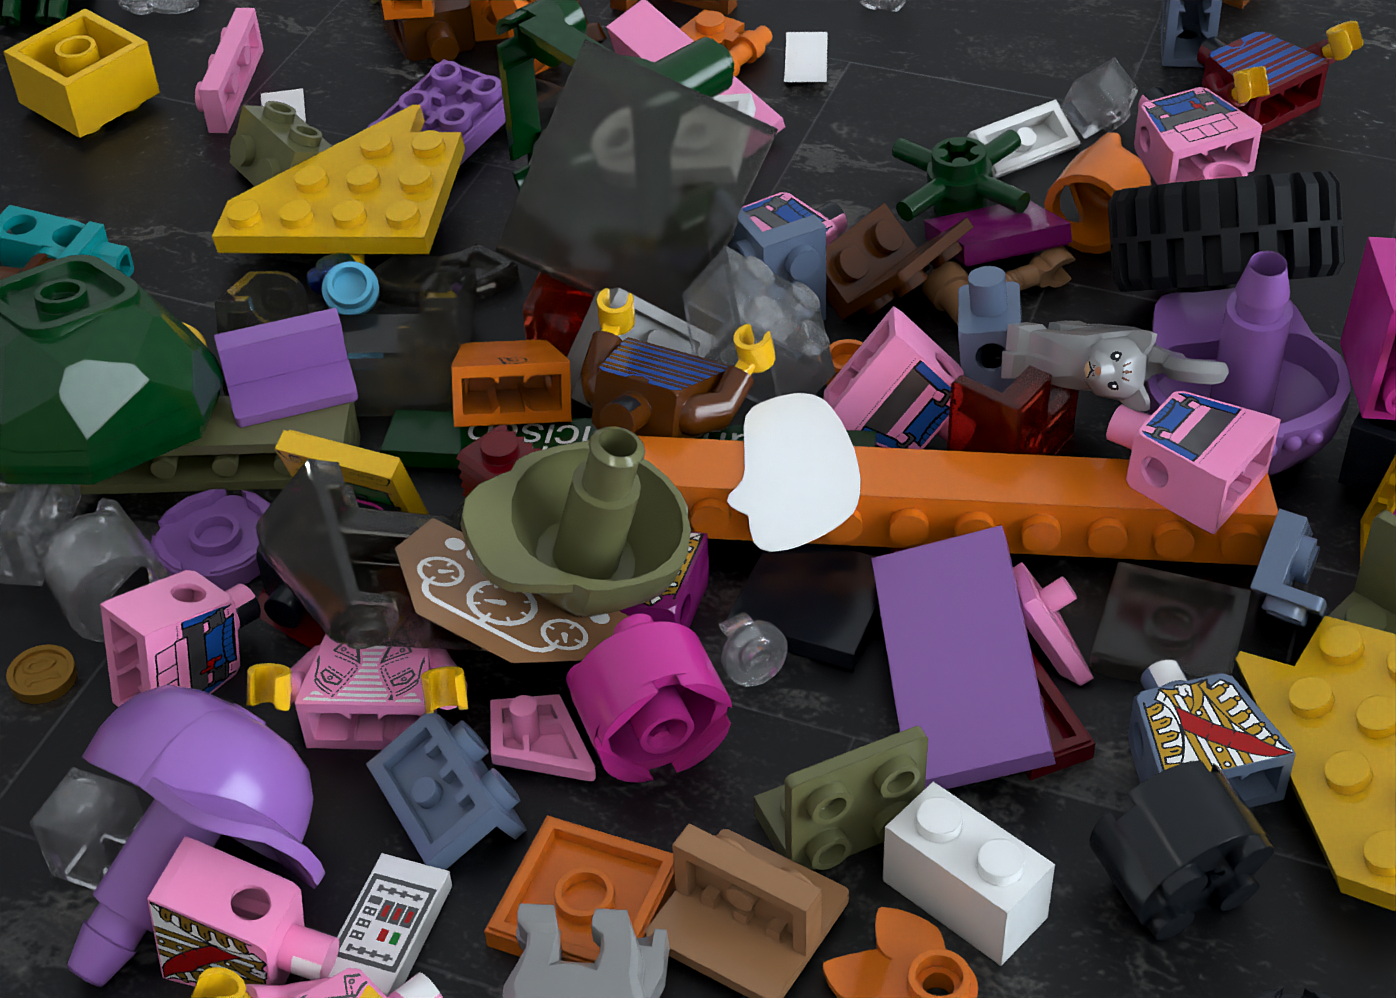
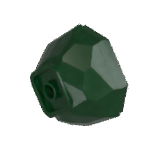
(94, 375)

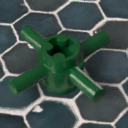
(959, 176)

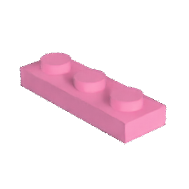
(230, 71)

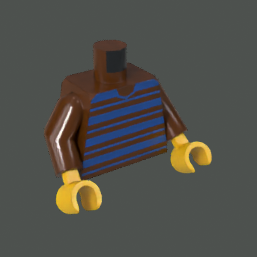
(661, 388)

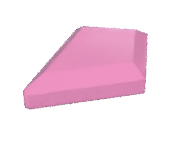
(1047, 625)
(538, 737)

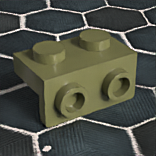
(272, 141)

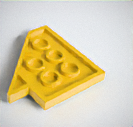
(358, 197)
(1342, 727)

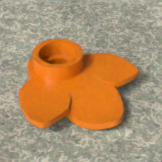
(904, 965)

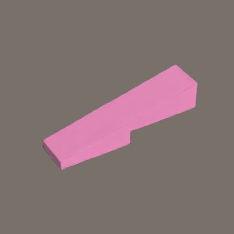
(651, 36)

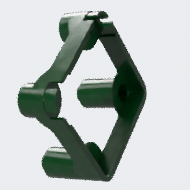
(554, 34)

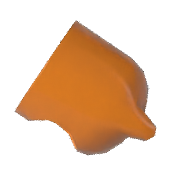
(1092, 181)

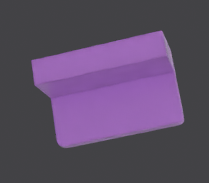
(286, 367)

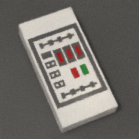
(391, 920)

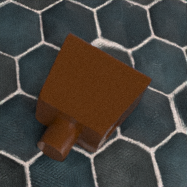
(436, 36)

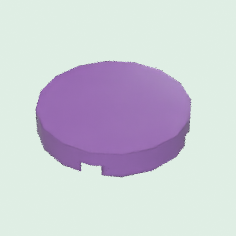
(212, 536)

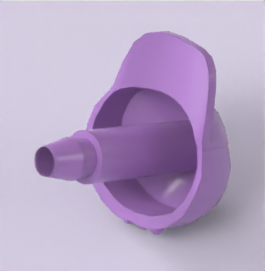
(1269, 355)
(209, 776)

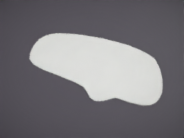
(797, 472)

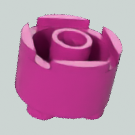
(650, 699)

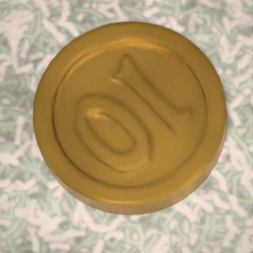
(41, 674)

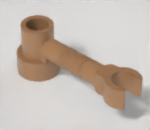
(1042, 271)

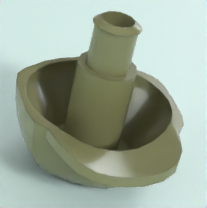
(580, 525)

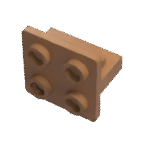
(745, 912)

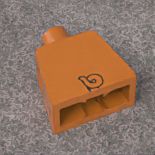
(510, 384)

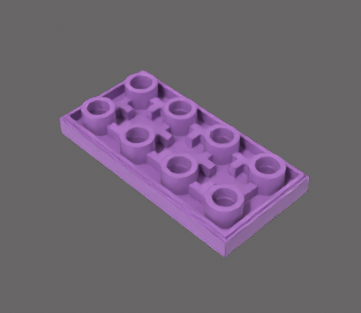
(456, 101)
(962, 658)

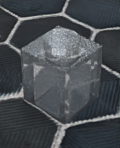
(85, 826)

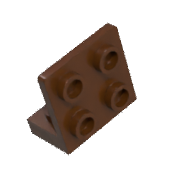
(881, 257)

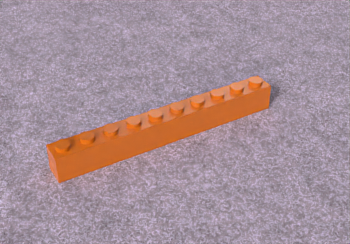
(939, 494)

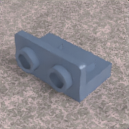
(1286, 559)
(444, 789)

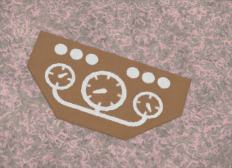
(512, 625)

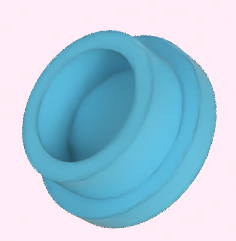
(350, 288)

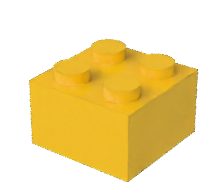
(82, 72)

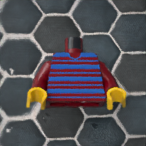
(1273, 77)

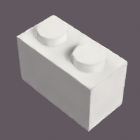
(967, 872)

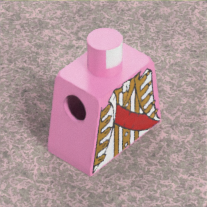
(234, 917)

